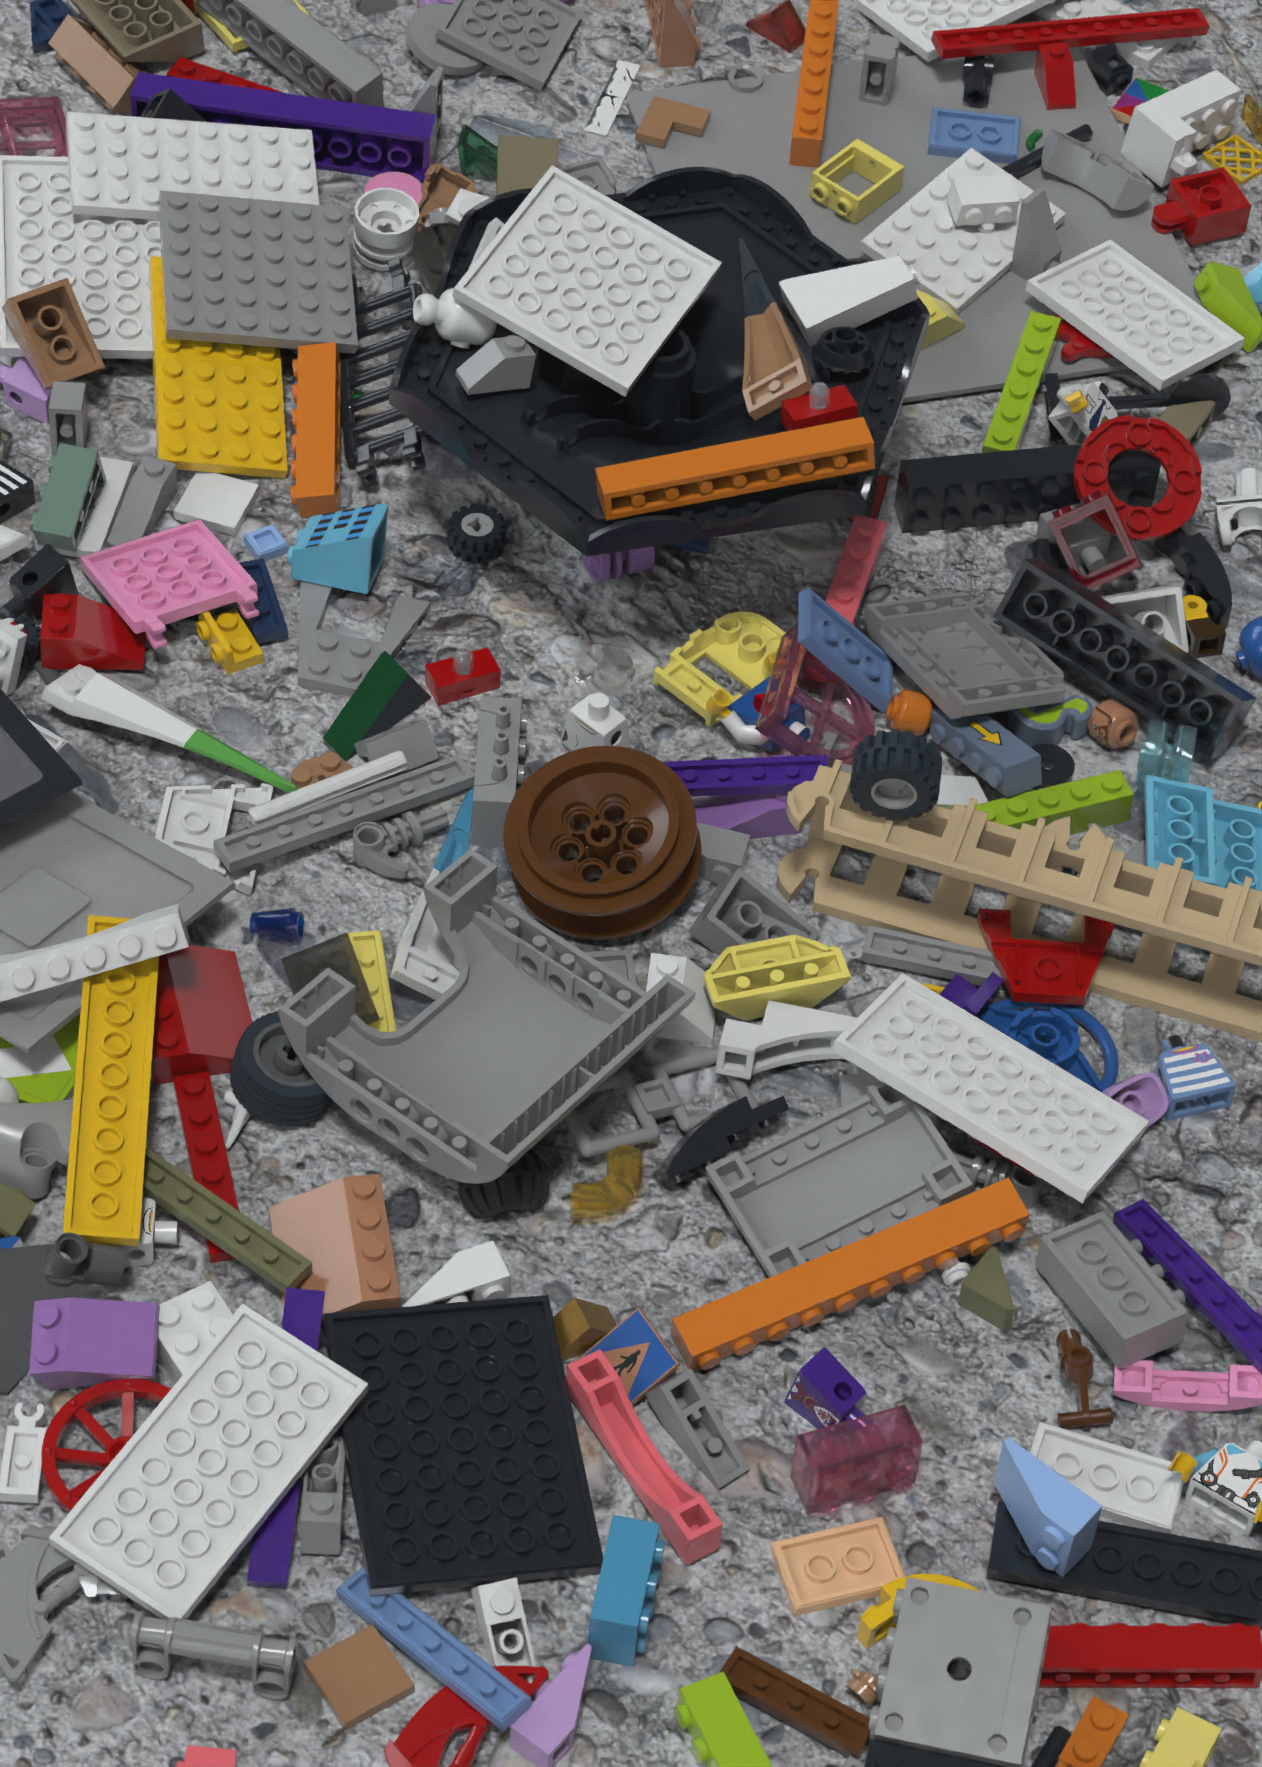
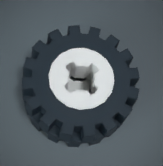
(476, 533)

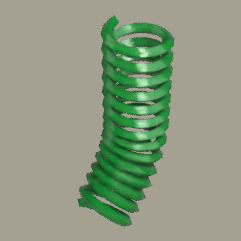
(1030, 143)

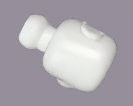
(454, 319)

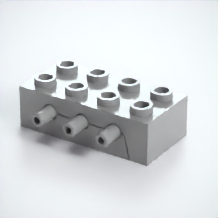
(497, 767)
(1112, 1289)

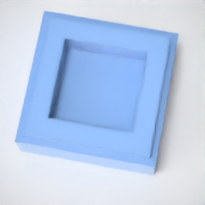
(266, 543)

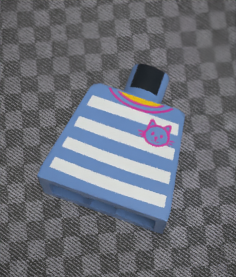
(1192, 1079)

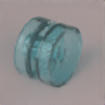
(1166, 759)

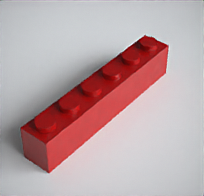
(1153, 1656)

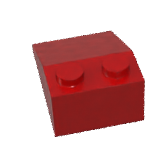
(87, 634)

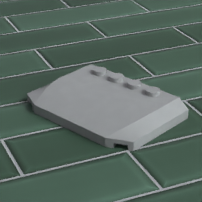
(964, 655)

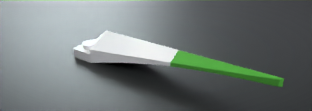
(112, 702)

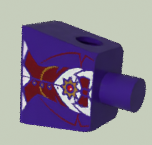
(825, 1392)

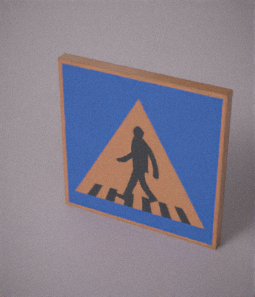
(637, 1355)

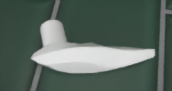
(239, 1118)

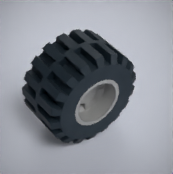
(896, 775)

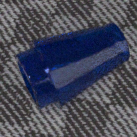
(278, 924)

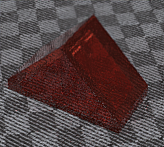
(780, 26)

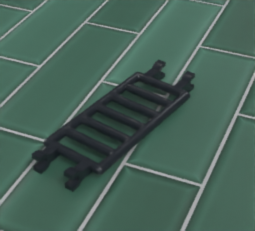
(410, 436)

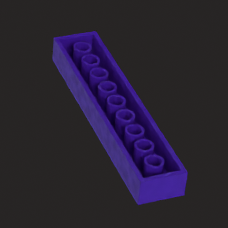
(344, 134)

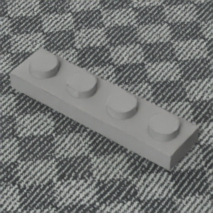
(928, 955)

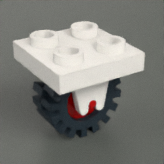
(18, 648)

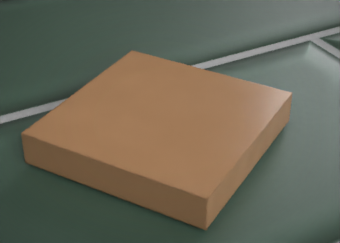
(358, 1677)

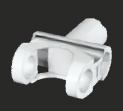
(1243, 508)

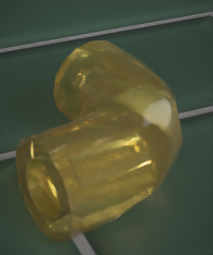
(614, 1191)

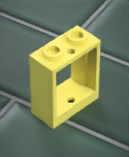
(856, 157)

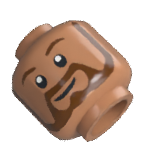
(1113, 724)

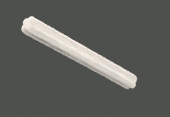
(328, 788)

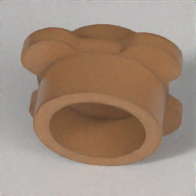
(863, 1687)

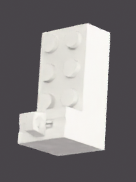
(1178, 123)

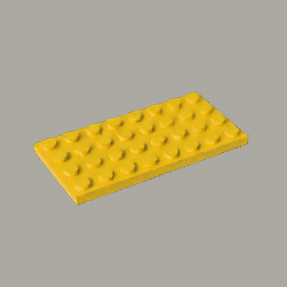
(215, 400)

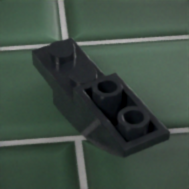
(1203, 572)
(713, 1136)

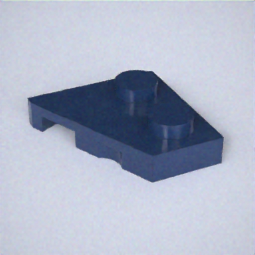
(45, 20)

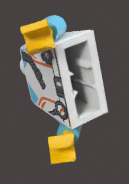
(1225, 1483)

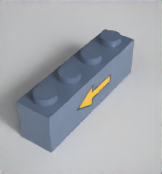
(988, 751)

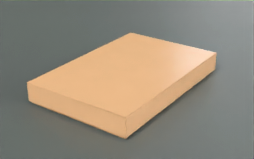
(836, 1565)

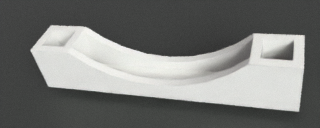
(111, 948)

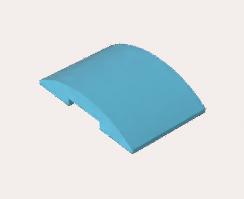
(1212, 836)

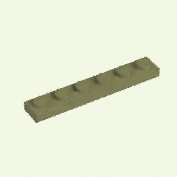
(223, 1224)

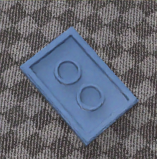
(988, 134)

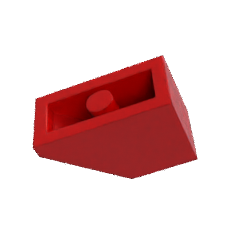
(1056, 76)

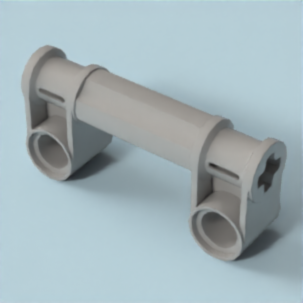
(157, 1640)

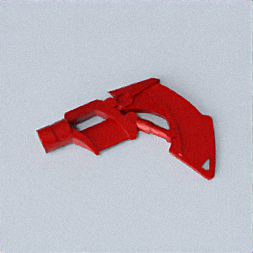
(445, 1713)

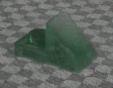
(476, 152)

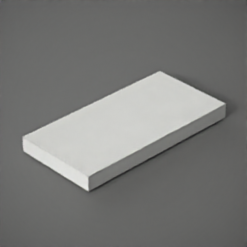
(103, 516)
(1125, 1482)

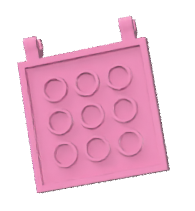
(170, 578)

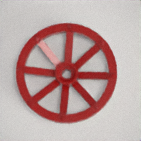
(77, 1409)

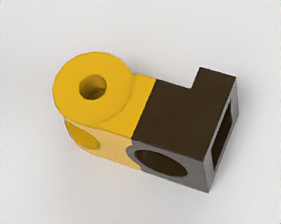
(1202, 636)

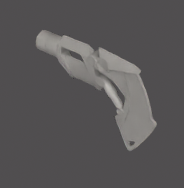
(21, 1614)

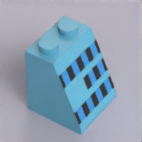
(341, 548)

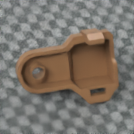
(440, 190)

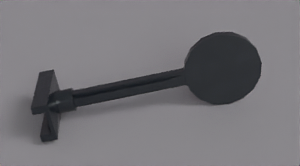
(1186, 390)

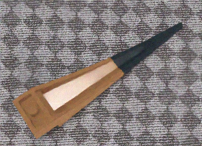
(771, 356)

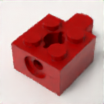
(1203, 207)

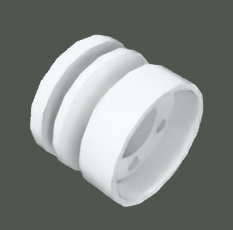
(384, 228)

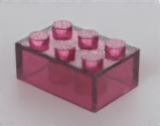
(856, 1460)

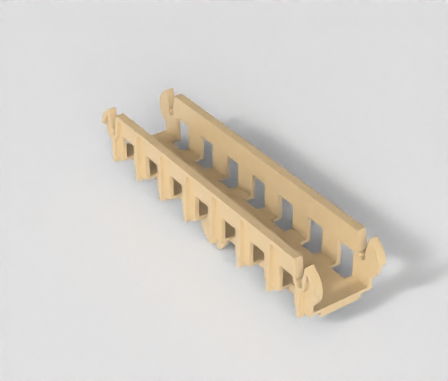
(1029, 868)

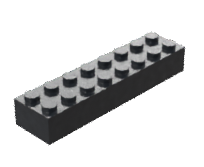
(1008, 486)
(1123, 655)

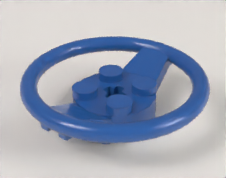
(1056, 1036)

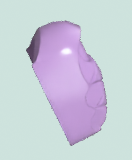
(1142, 1095)

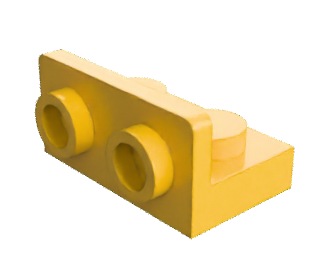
(229, 641)

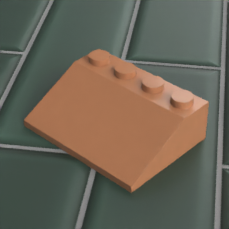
(673, 32)
(346, 1239)

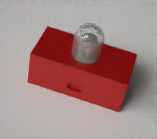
(818, 407)
(462, 675)

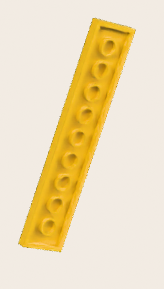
(111, 1100)

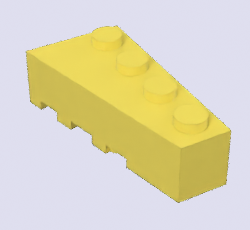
(1183, 1742)

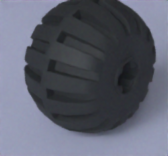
(518, 1190)

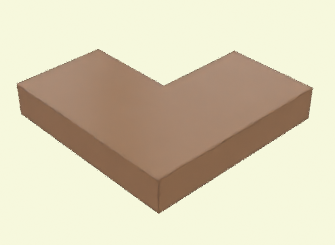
(669, 115)

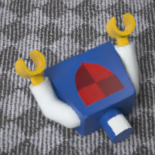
(742, 714)

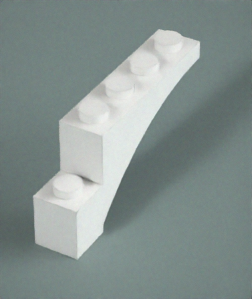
(784, 1038)

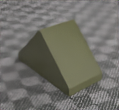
(987, 1291)

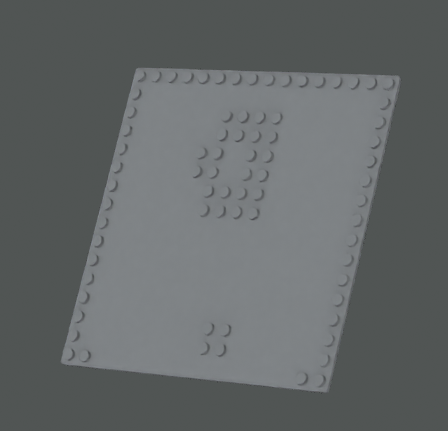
(754, 138)

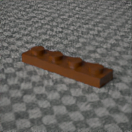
(797, 1703)

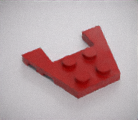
(1042, 968)

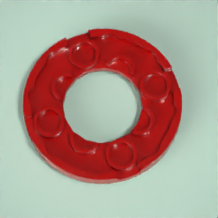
(1165, 445)

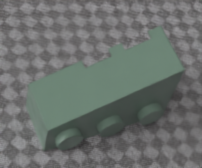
(67, 497)

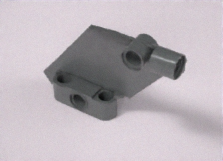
(44, 1274)

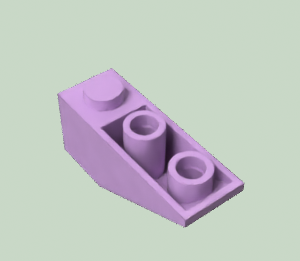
(550, 1725)

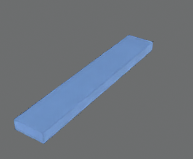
(437, 1651)

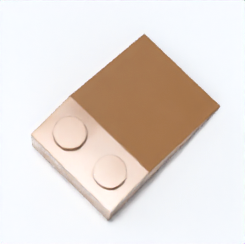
(53, 333)

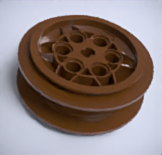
(590, 792)

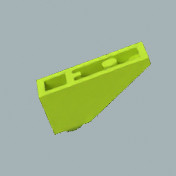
(1229, 299)

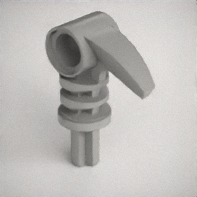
(374, 841)
(990, 1173)

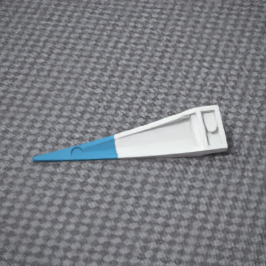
(423, 955)

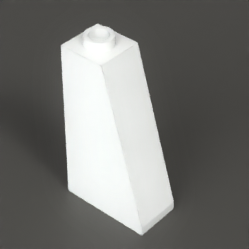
(848, 295)

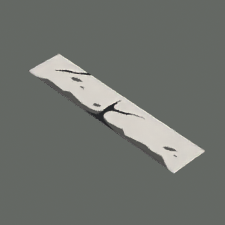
(612, 97)

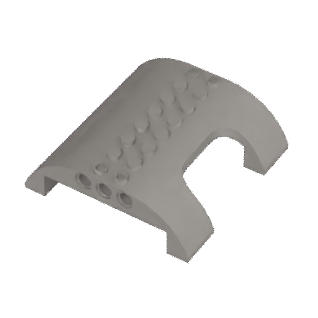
(497, 1052)

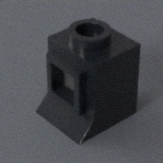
(1110, 69)

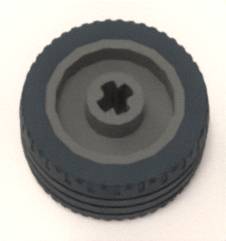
(272, 1078)

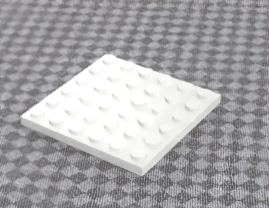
(587, 280)

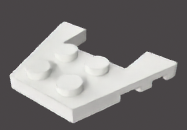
(199, 815)

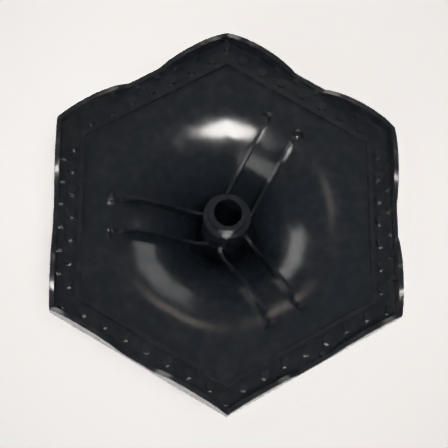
(551, 437)

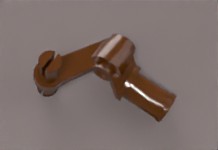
(1078, 1368)

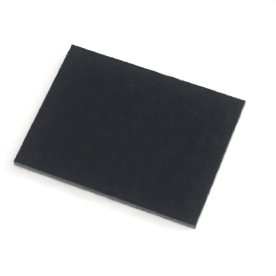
(463, 1446)

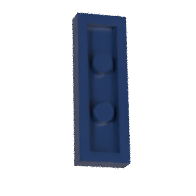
(270, 622)

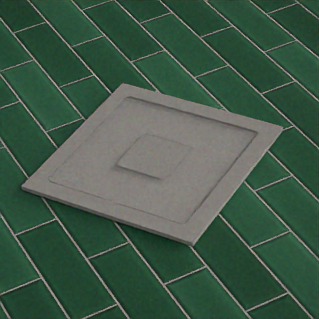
(75, 864)

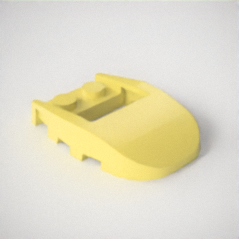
(734, 644)

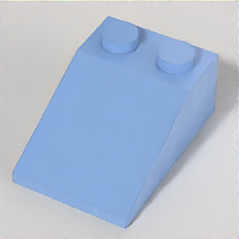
(1047, 1509)

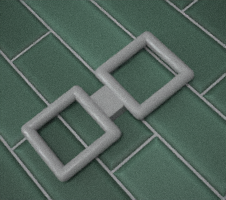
(652, 1101)

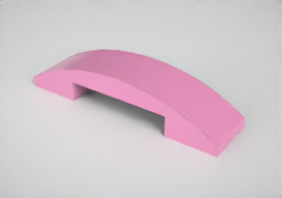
(1189, 1389)

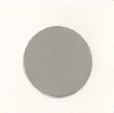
(433, 51)

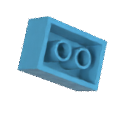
(626, 1591)

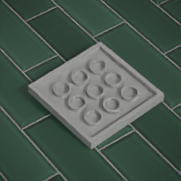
(512, 35)

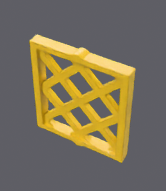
(1247, 148)

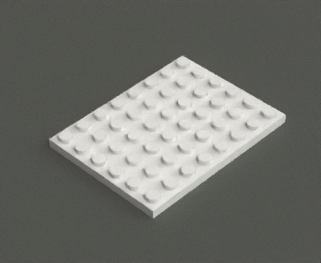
(98, 254)

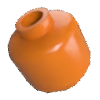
(910, 711)

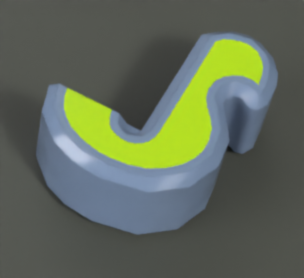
(1051, 723)

